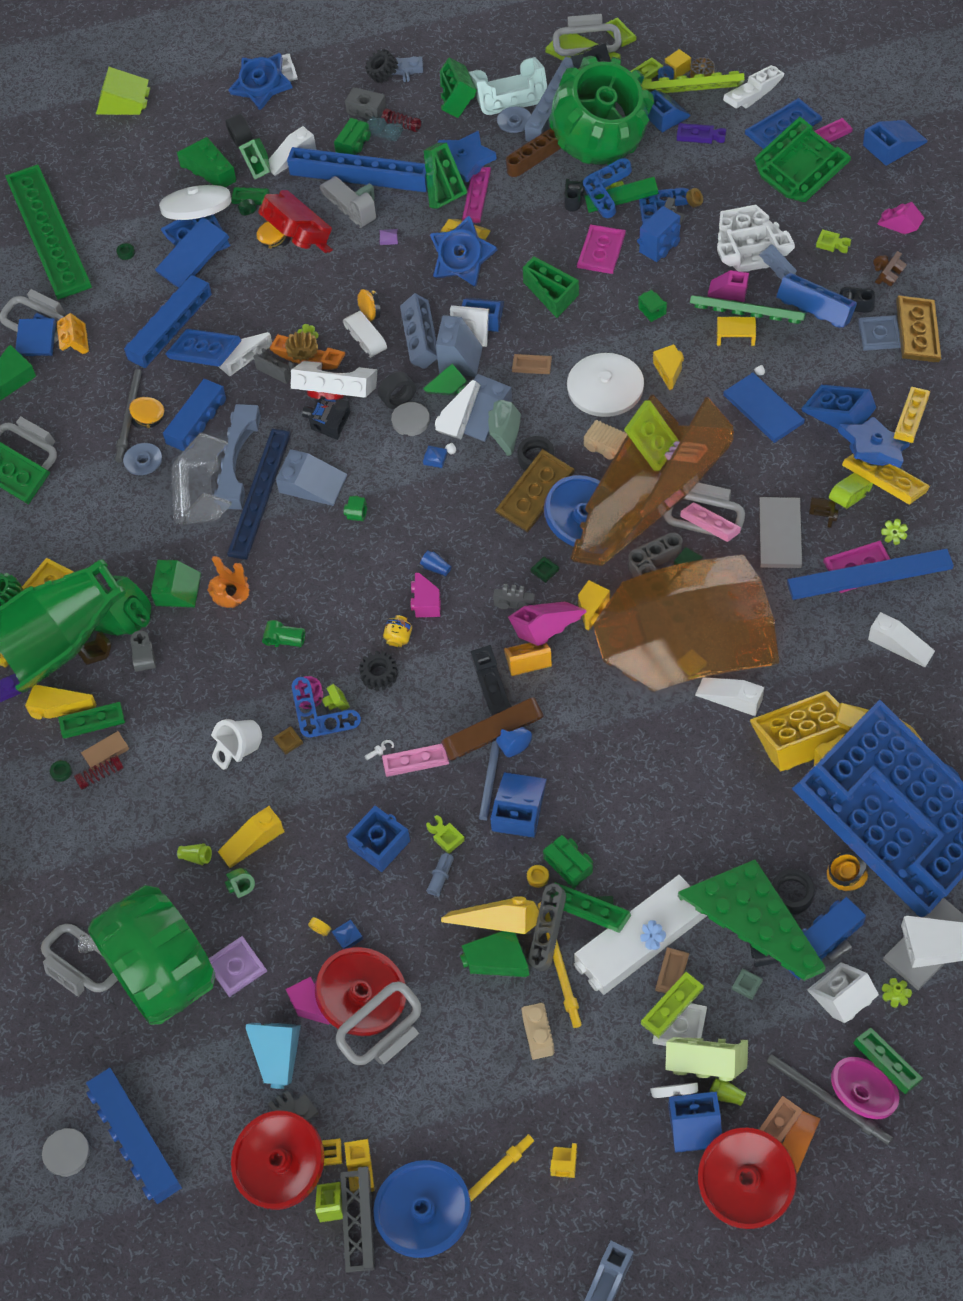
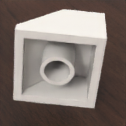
(844, 991)

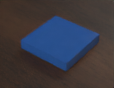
(36, 337)

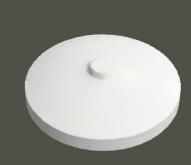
(195, 202)
(605, 384)

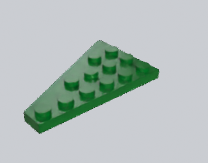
(754, 911)

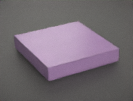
(236, 966)

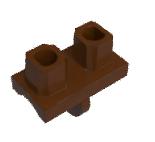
(883, 264)

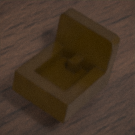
(824, 508)
(95, 650)

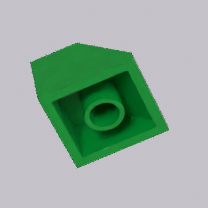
(175, 584)

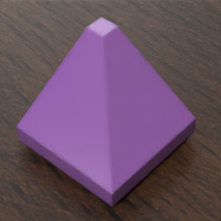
(389, 237)

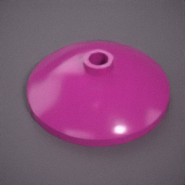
(864, 1088)

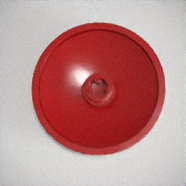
(351, 981)
(277, 1160)
(747, 1178)

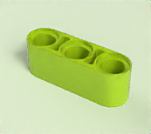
(850, 490)

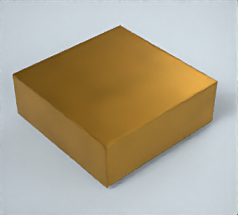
(288, 740)

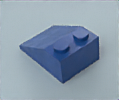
(840, 405)

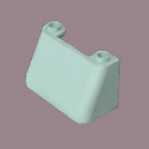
(512, 91)

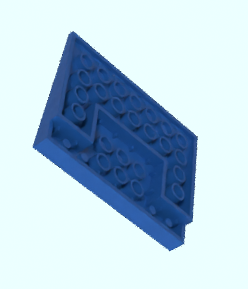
(892, 807)

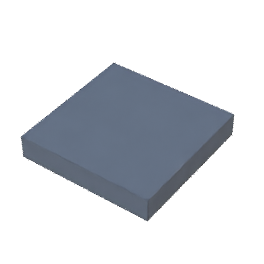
(879, 332)

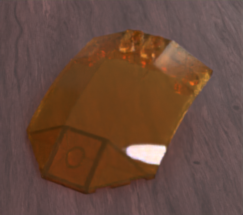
(688, 623)

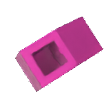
(902, 219)
(730, 286)
(427, 597)
(304, 1001)

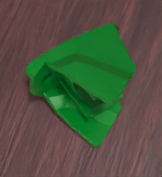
(123, 614)

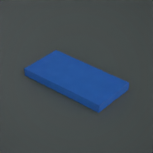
(772, 126)
(192, 252)
(203, 347)
(763, 407)

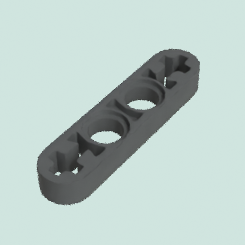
(547, 927)

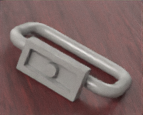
(585, 24)
(37, 302)
(35, 435)
(708, 495)
(66, 973)
(394, 1040)

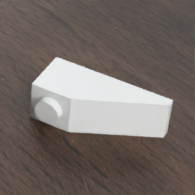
(299, 139)
(245, 351)
(457, 413)
(900, 640)
(732, 693)

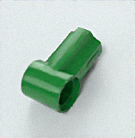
(277, 634)

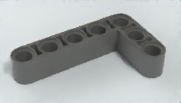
(643, 558)

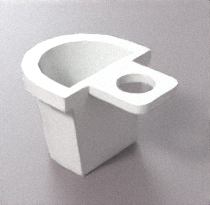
(235, 740)

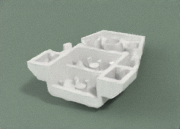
(746, 234)

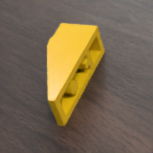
(55, 702)
(251, 836)

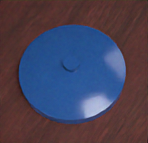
(566, 506)
(422, 1209)

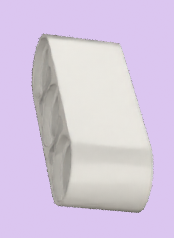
(365, 333)

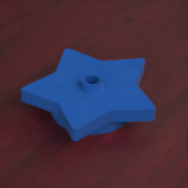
(260, 79)
(469, 155)
(452, 243)
(874, 443)

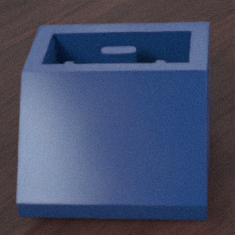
(666, 111)
(495, 310)
(694, 1120)

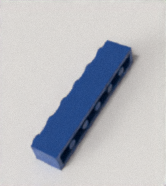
(167, 321)
(133, 1136)

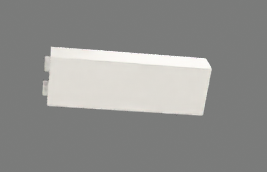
(617, 955)

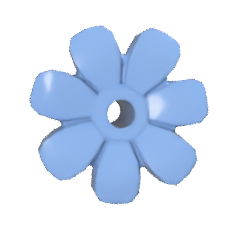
(653, 935)

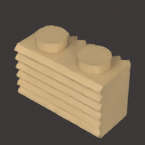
(604, 439)
(538, 1031)

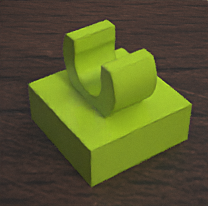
(335, 698)

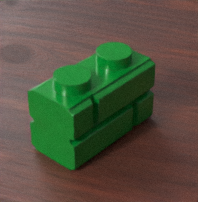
(352, 137)
(568, 861)

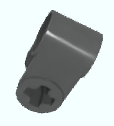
(142, 652)

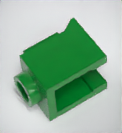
(652, 305)

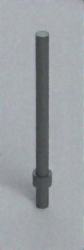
(122, 443)
(868, 1126)

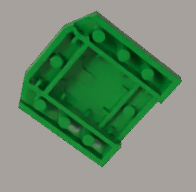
(800, 161)

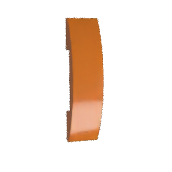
(330, 358)
(800, 1137)

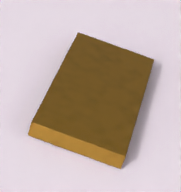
(918, 329)
(526, 499)

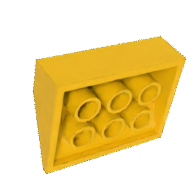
(798, 729)

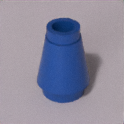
(433, 562)

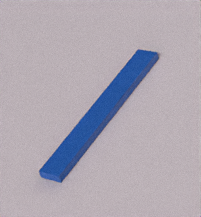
(869, 574)

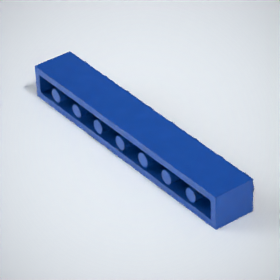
(357, 169)

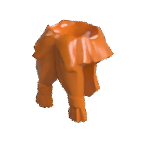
(226, 577)

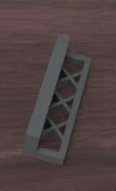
(366, 1220)

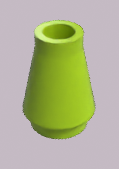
(195, 853)
(727, 1092)

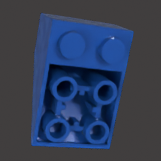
(892, 140)
(518, 805)

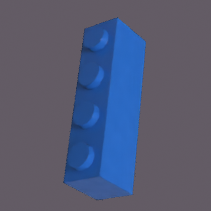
(816, 300)
(194, 415)
(834, 927)

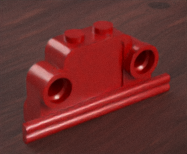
(295, 220)

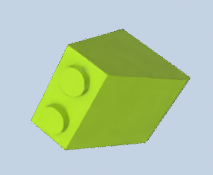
(122, 93)

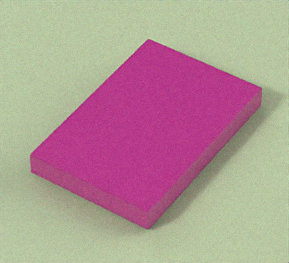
(601, 249)
(859, 556)

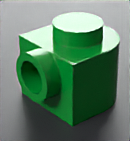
(356, 508)
(239, 882)

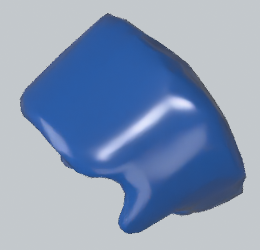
(514, 741)

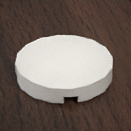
(673, 1090)

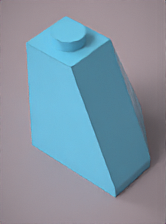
(275, 1051)

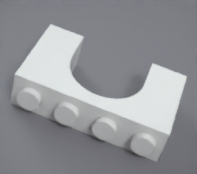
(310, 377)

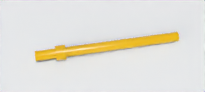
(570, 1003)
(513, 1155)

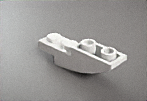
(755, 88)

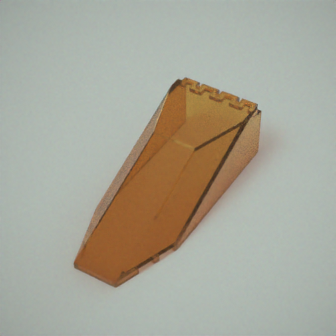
(636, 496)

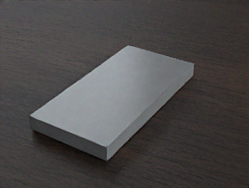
(780, 532)
(899, 958)

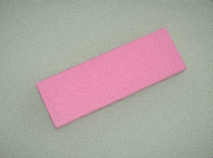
(710, 522)
(415, 760)

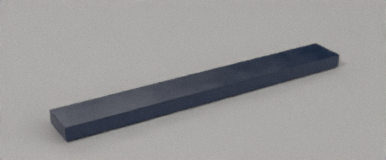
(259, 494)

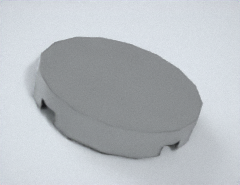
(410, 418)
(66, 1152)

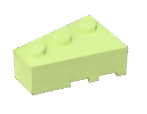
(706, 1057)

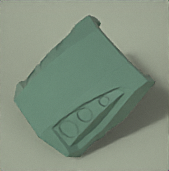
(504, 424)

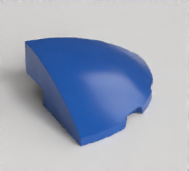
(179, 229)

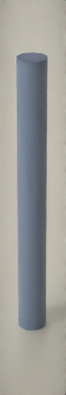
(490, 776)

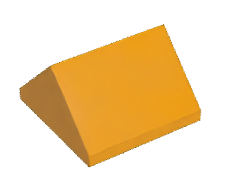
(528, 658)

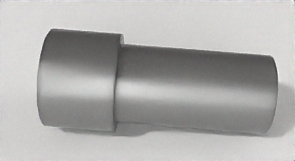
(843, 947)

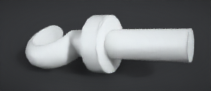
(378, 750)

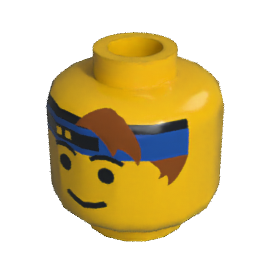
(397, 631)

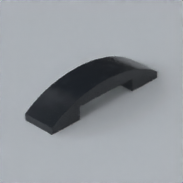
(490, 679)

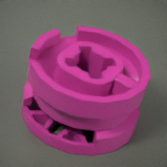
(316, 690)

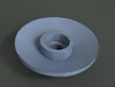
(513, 119)
(139, 453)

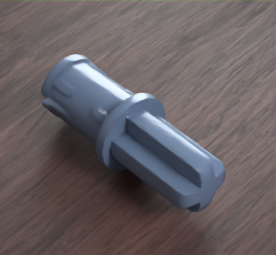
(440, 874)

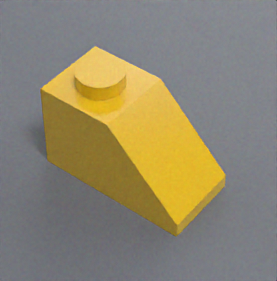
(668, 364)

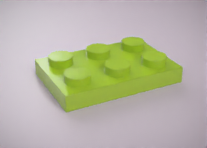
(651, 435)

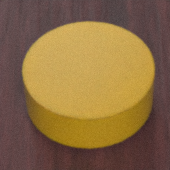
(537, 876)
(319, 926)

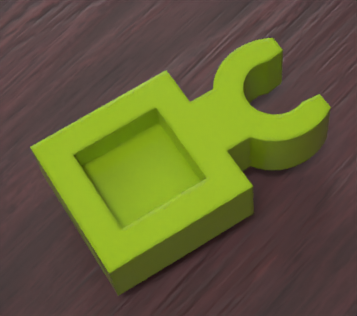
(830, 240)
(445, 836)

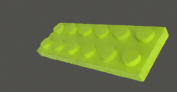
(699, 82)

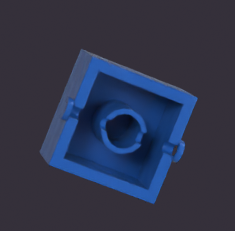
(659, 234)
(378, 838)

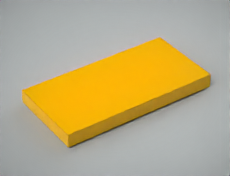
(889, 479)

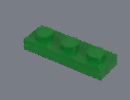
(91, 720)
(887, 1060)

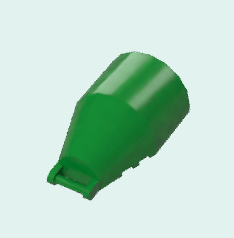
(53, 621)

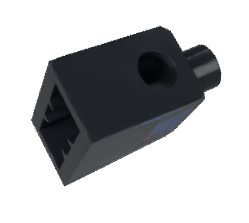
(328, 416)

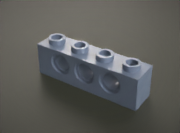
(419, 331)

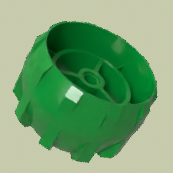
(593, 127)
(153, 953)

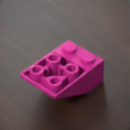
(542, 621)

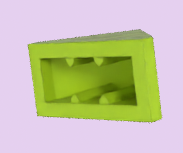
(329, 1202)

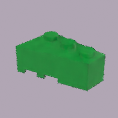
(457, 87)
(207, 162)
(442, 176)
(550, 285)

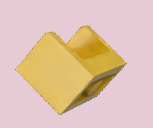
(736, 328)

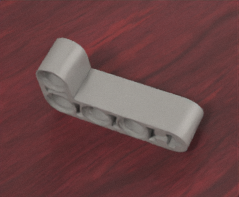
(359, 208)

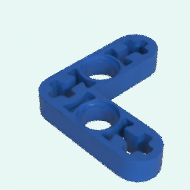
(601, 183)
(655, 201)
(319, 721)

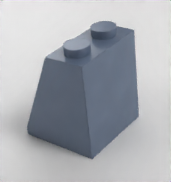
(457, 346)

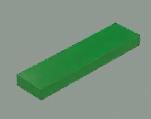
(627, 193)
(594, 909)

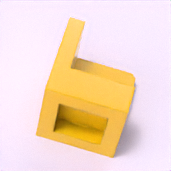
(679, 62)
(564, 1161)

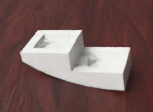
(288, 68)

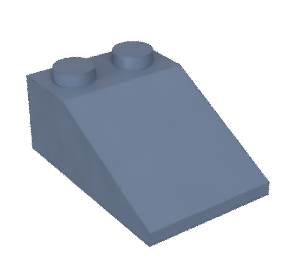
(488, 393)
(310, 478)

